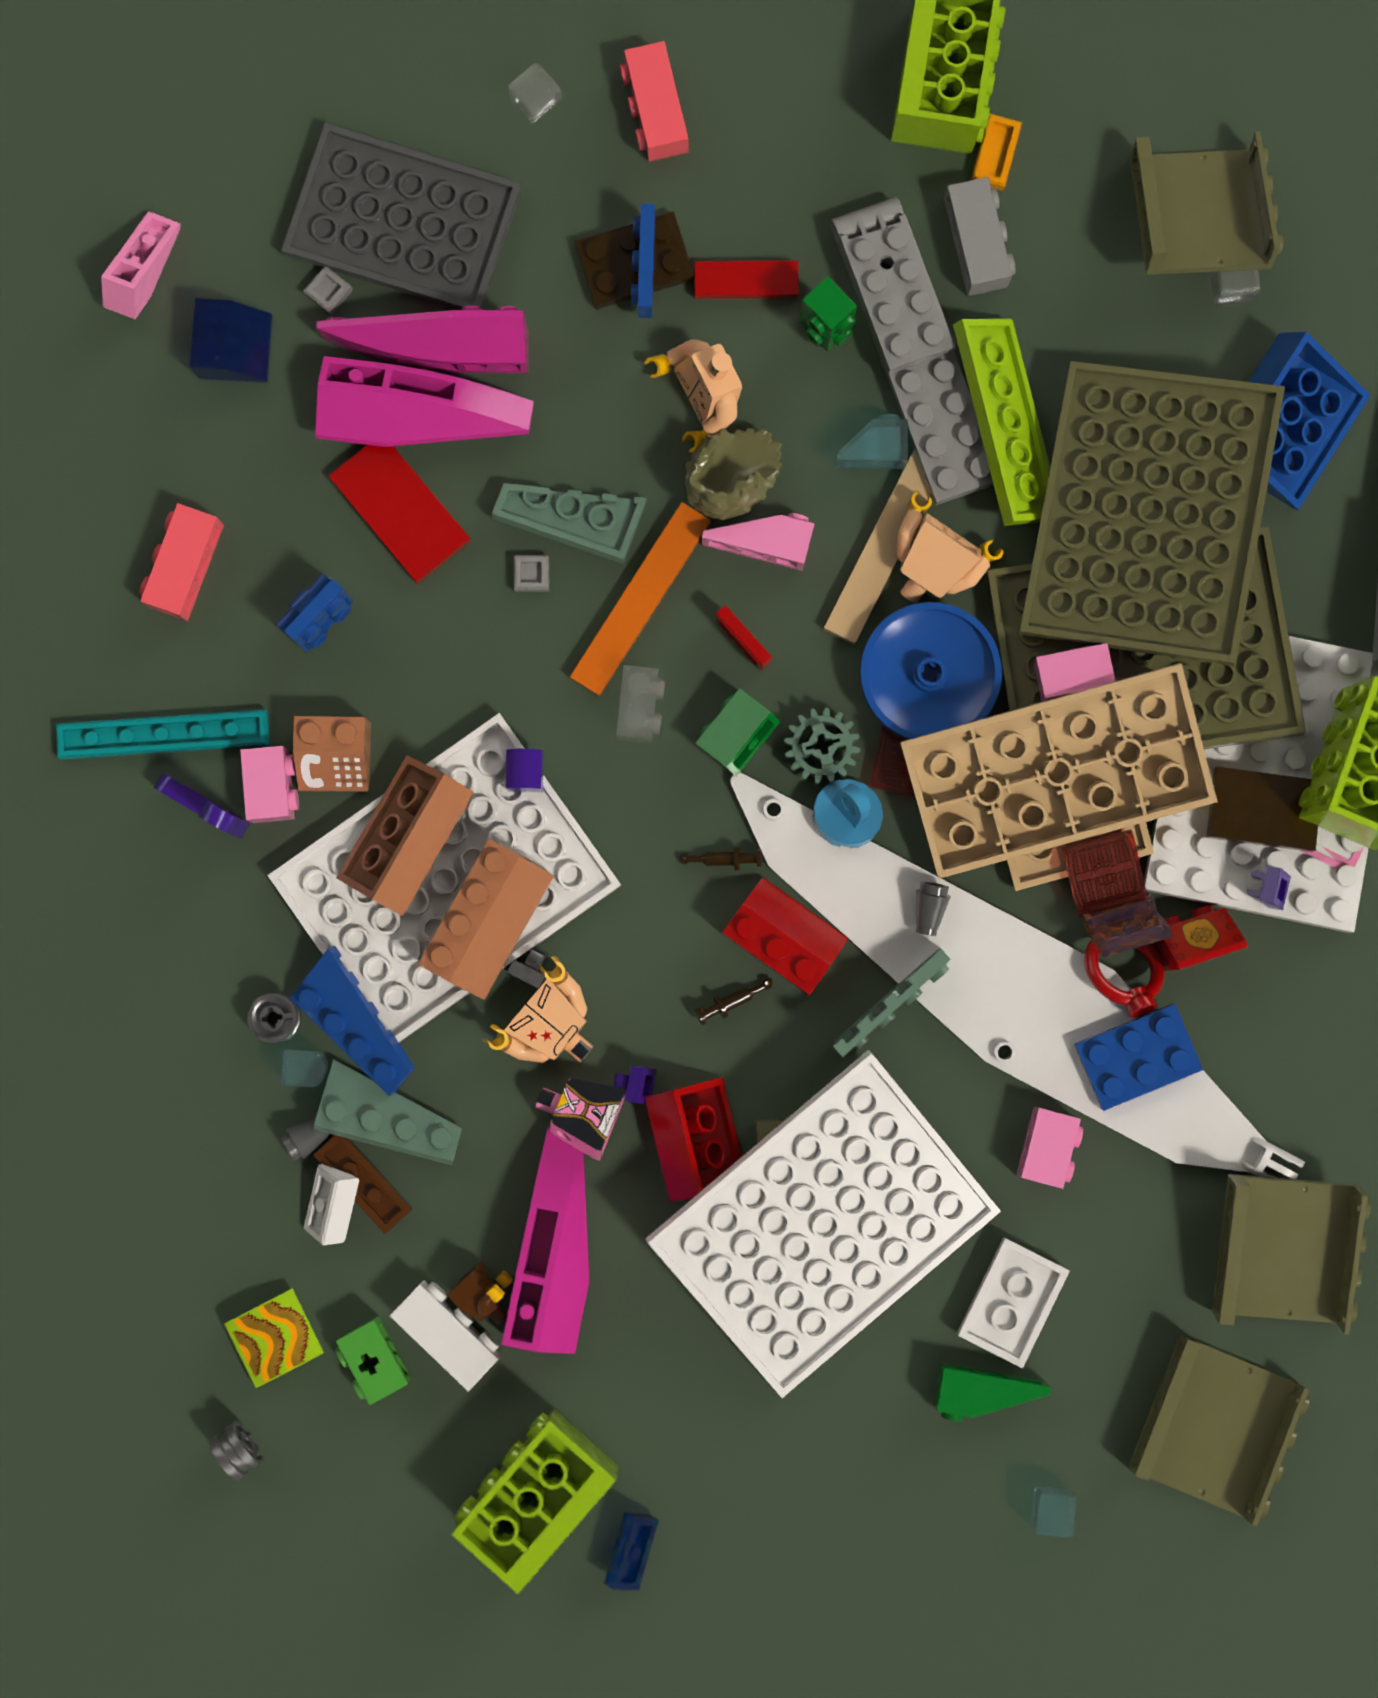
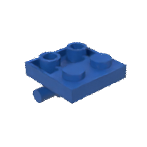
(315, 612)

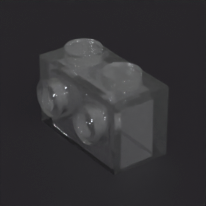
(638, 704)

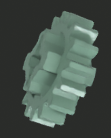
(826, 761)

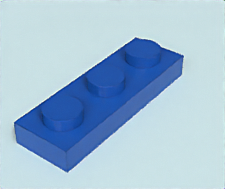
(644, 261)

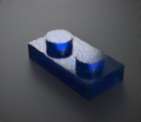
(631, 1551)

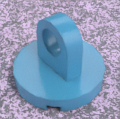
(847, 813)

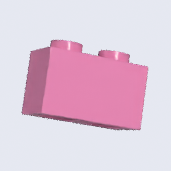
(1073, 671)
(269, 784)
(1050, 1148)

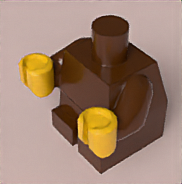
(481, 1295)

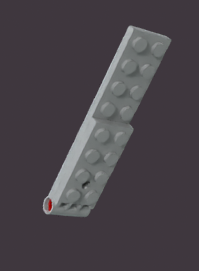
(914, 347)

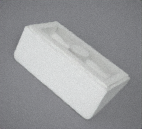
(330, 1205)

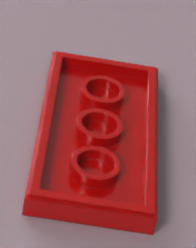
(400, 509)

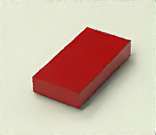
(743, 638)

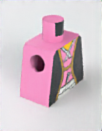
(583, 1114)

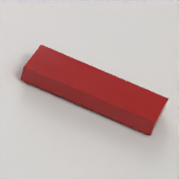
(746, 279)

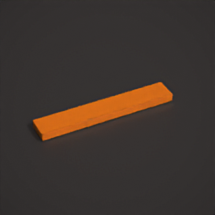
(640, 599)

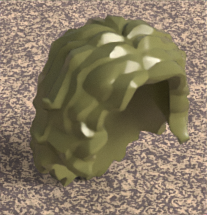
(732, 472)

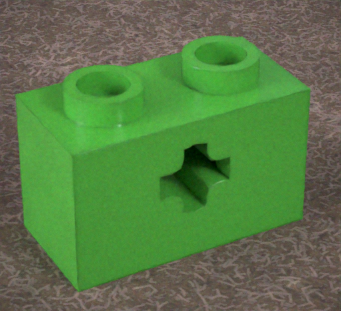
(372, 1340)

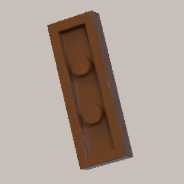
(374, 1191)

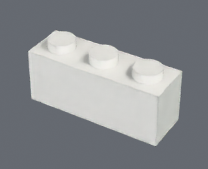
(447, 1334)

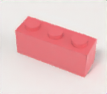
(654, 101)
(181, 561)

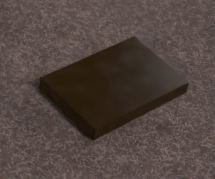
(1260, 810)

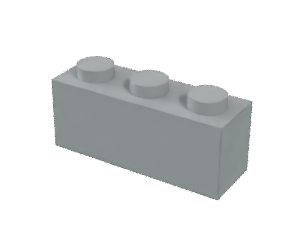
(979, 236)

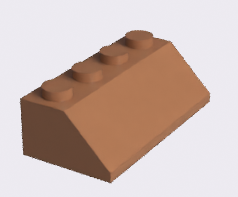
(405, 835)
(486, 919)

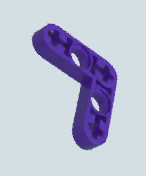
(207, 809)

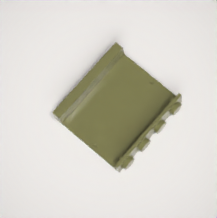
(1205, 209)
(1290, 1250)
(1219, 1429)

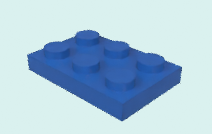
(1138, 1057)

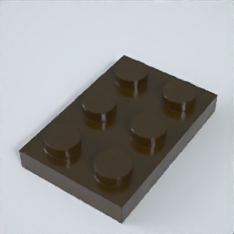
(608, 261)

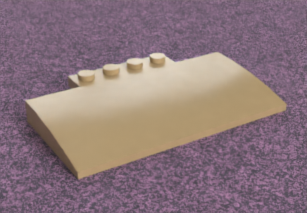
(1059, 776)

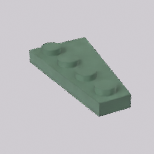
(584, 521)
(882, 1012)
(363, 1112)

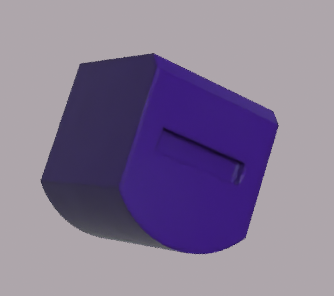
(524, 770)

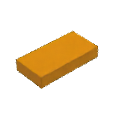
(997, 151)

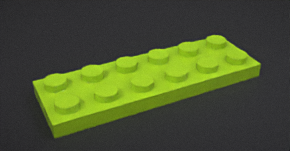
(1005, 417)

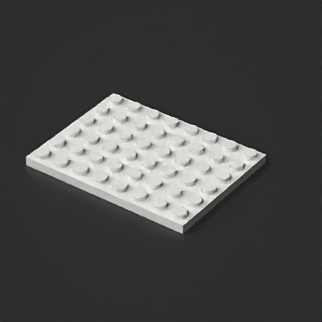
(1220, 870)
(387, 947)
(823, 1224)

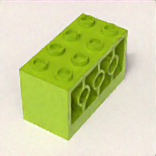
(948, 73)
(1346, 770)
(540, 1522)

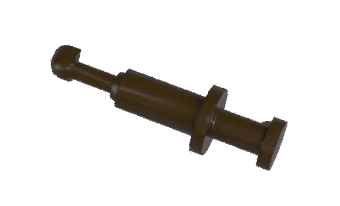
(724, 858)
(730, 1002)

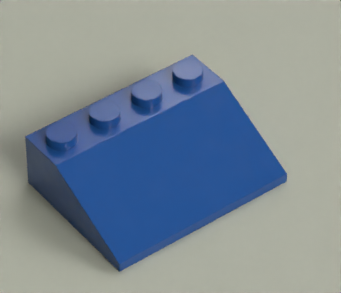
(1314, 415)

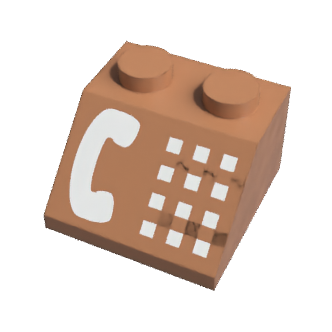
(332, 753)

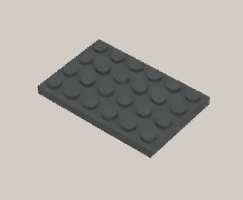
(401, 218)

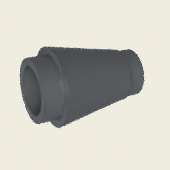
(930, 907)
(302, 1139)

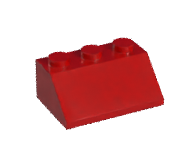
(785, 936)
(693, 1136)

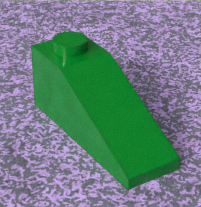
(978, 1392)

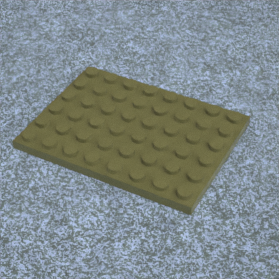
(1153, 512)
(1230, 703)

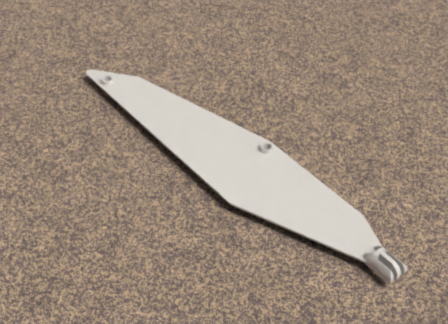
(1000, 986)

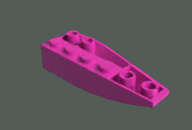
(440, 340)
(411, 406)
(553, 1257)

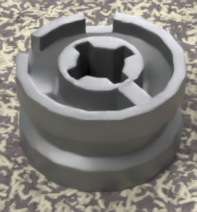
(259, 1018)
(235, 1451)

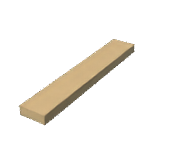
(877, 557)

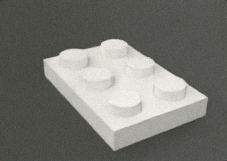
(1012, 1302)

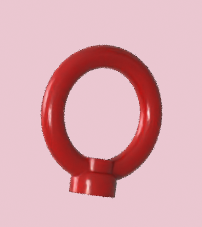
(1137, 1000)

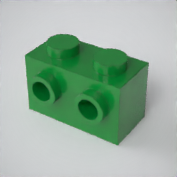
(827, 315)
(737, 731)

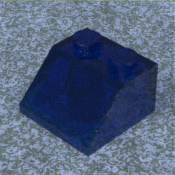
(230, 341)

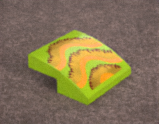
(273, 1338)

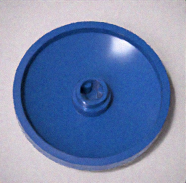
(929, 670)

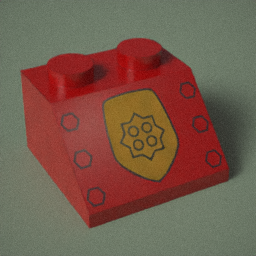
(1200, 938)

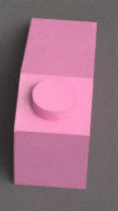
(138, 265)
(770, 539)

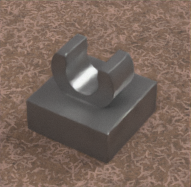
(529, 971)

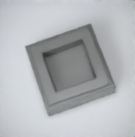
(328, 290)
(531, 573)

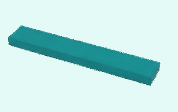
(162, 734)

